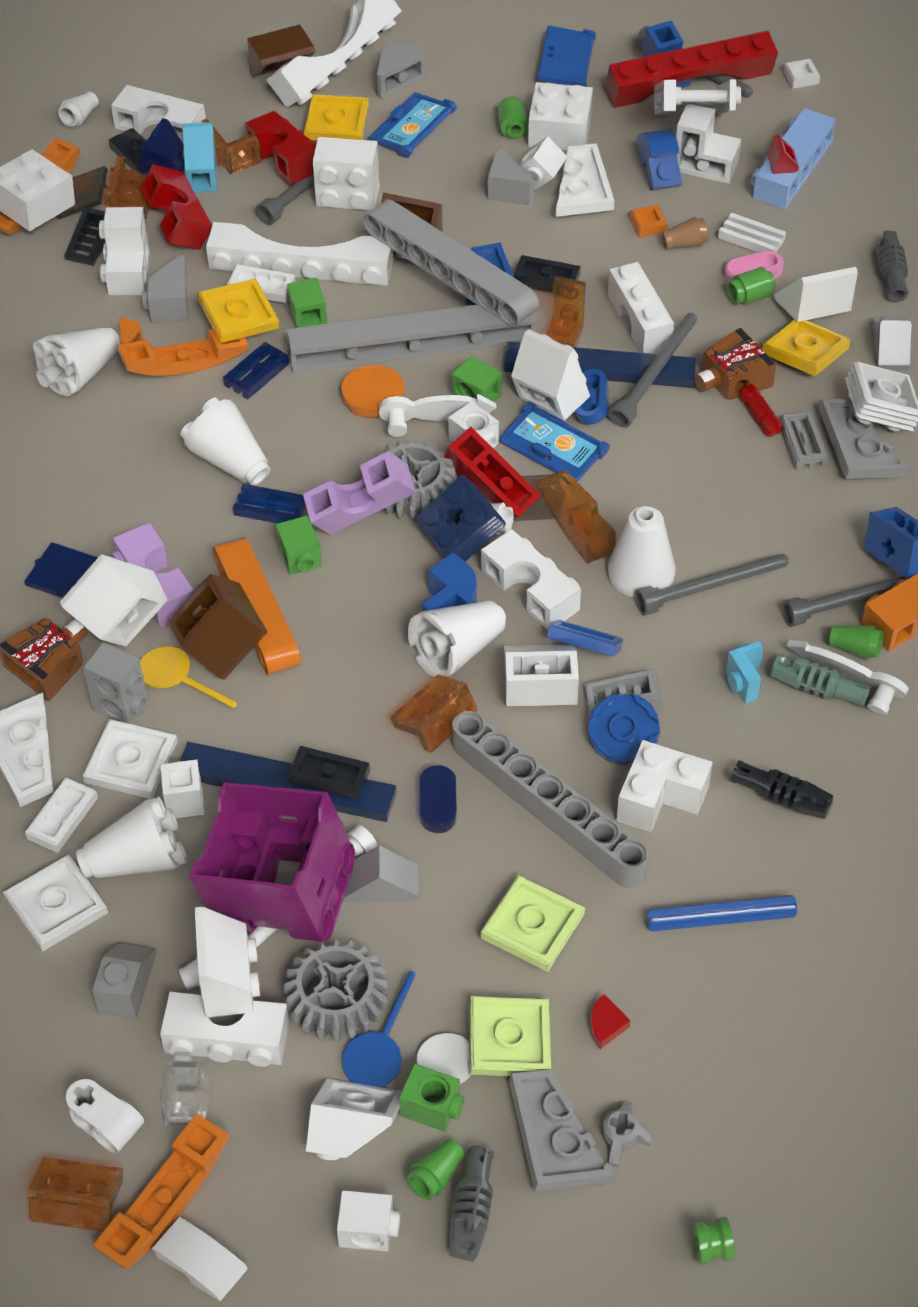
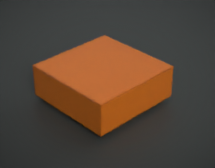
(648, 220)

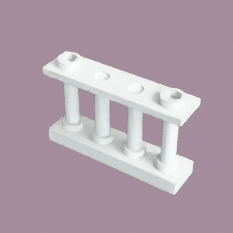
(669, 96)

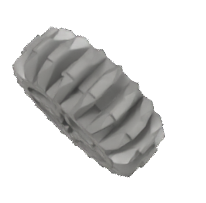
(429, 473)
(334, 1008)

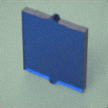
(59, 569)

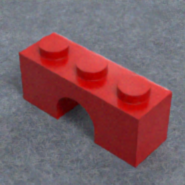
(286, 143)
(185, 218)

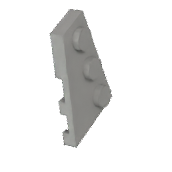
(857, 445)
(553, 1138)

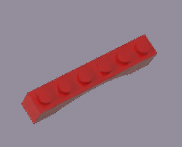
(740, 56)

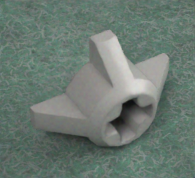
(626, 1134)

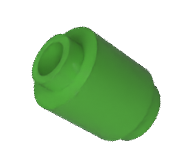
(513, 117)
(751, 286)

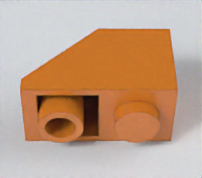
(894, 612)

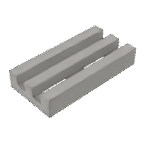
(808, 458)

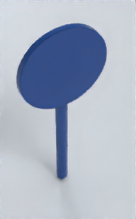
(374, 1056)

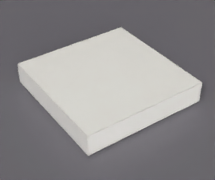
(129, 758)
(55, 902)

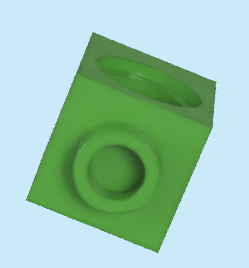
(476, 378)
(298, 545)
(425, 1083)

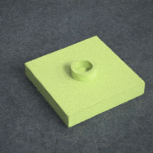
(533, 923)
(508, 1035)

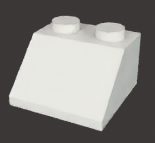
(224, 964)

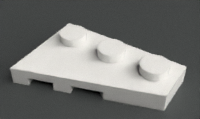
(584, 183)
(26, 750)

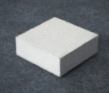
(801, 73)

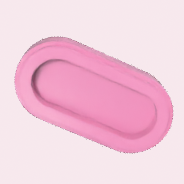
(768, 259)

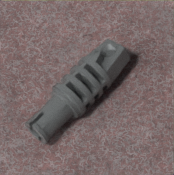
(893, 266)
(471, 1206)

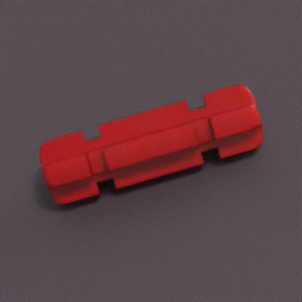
(761, 410)

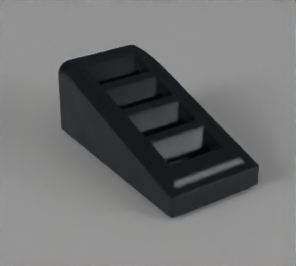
(88, 218)

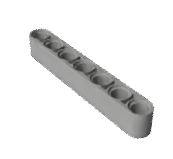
(451, 262)
(552, 812)

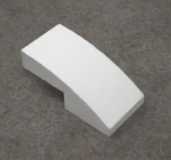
(200, 1258)

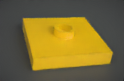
(336, 117)
(238, 310)
(806, 346)

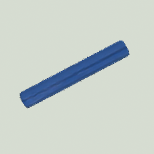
(721, 913)

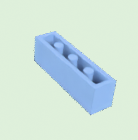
(810, 138)

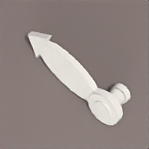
(435, 408)
(886, 685)

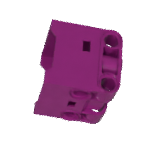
(252, 840)

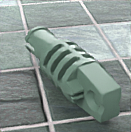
(812, 677)

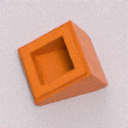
(130, 330)

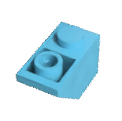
(200, 156)

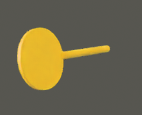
(168, 667)

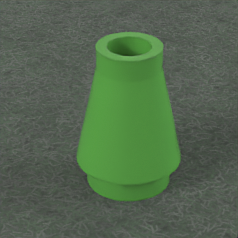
(859, 640)
(432, 1172)

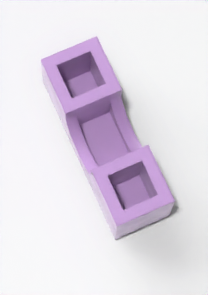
(338, 506)
(145, 549)

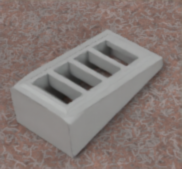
(630, 682)

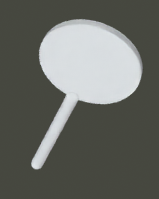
(446, 1054)

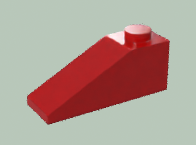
(490, 472)

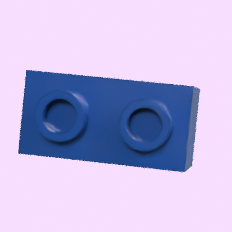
(894, 540)

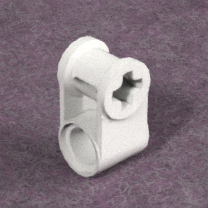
(107, 1119)

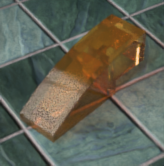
(577, 516)

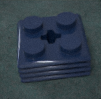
(456, 503)

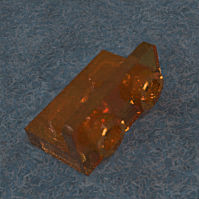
(125, 188)
(433, 710)
(73, 1194)

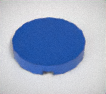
(620, 726)

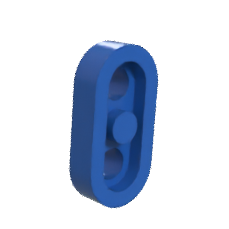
(596, 406)

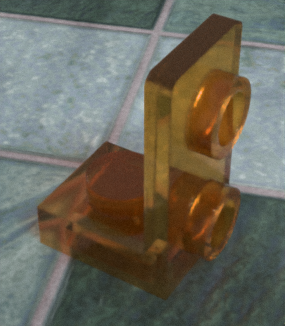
(238, 153)
(568, 311)

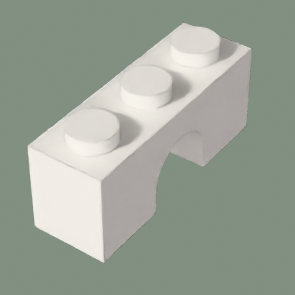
(142, 108)
(634, 295)
(516, 561)
(254, 1038)

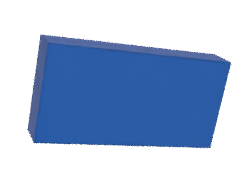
(585, 637)

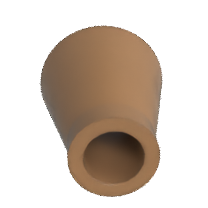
(687, 234)

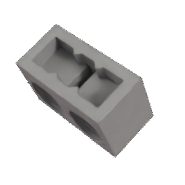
(115, 683)

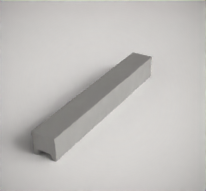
(400, 337)

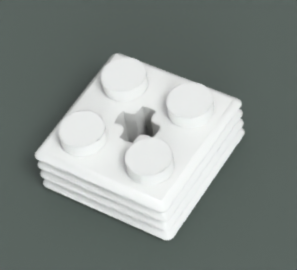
(882, 397)

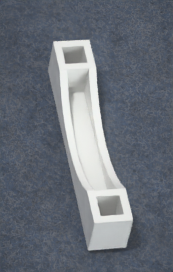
(302, 74)
(354, 261)

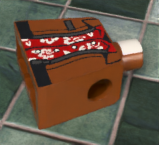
(734, 364)
(44, 655)

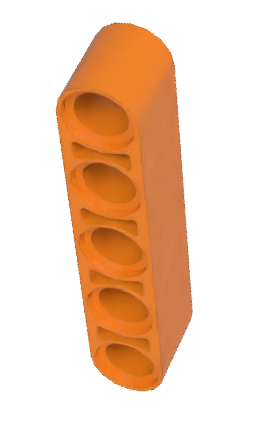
(238, 563)

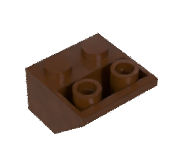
(218, 625)

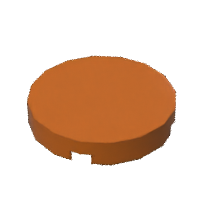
(368, 387)

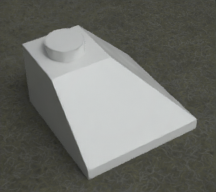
(348, 1117)

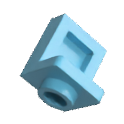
(742, 670)

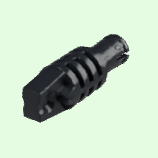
(784, 790)

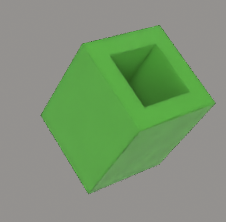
(307, 303)

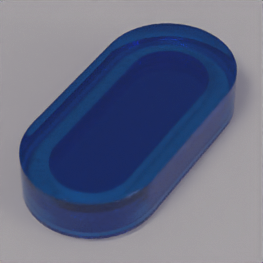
(438, 799)

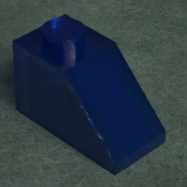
(162, 149)

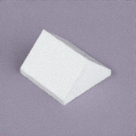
(819, 294)

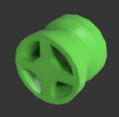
(713, 1240)

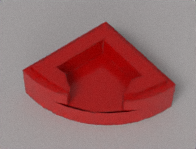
(607, 1021)

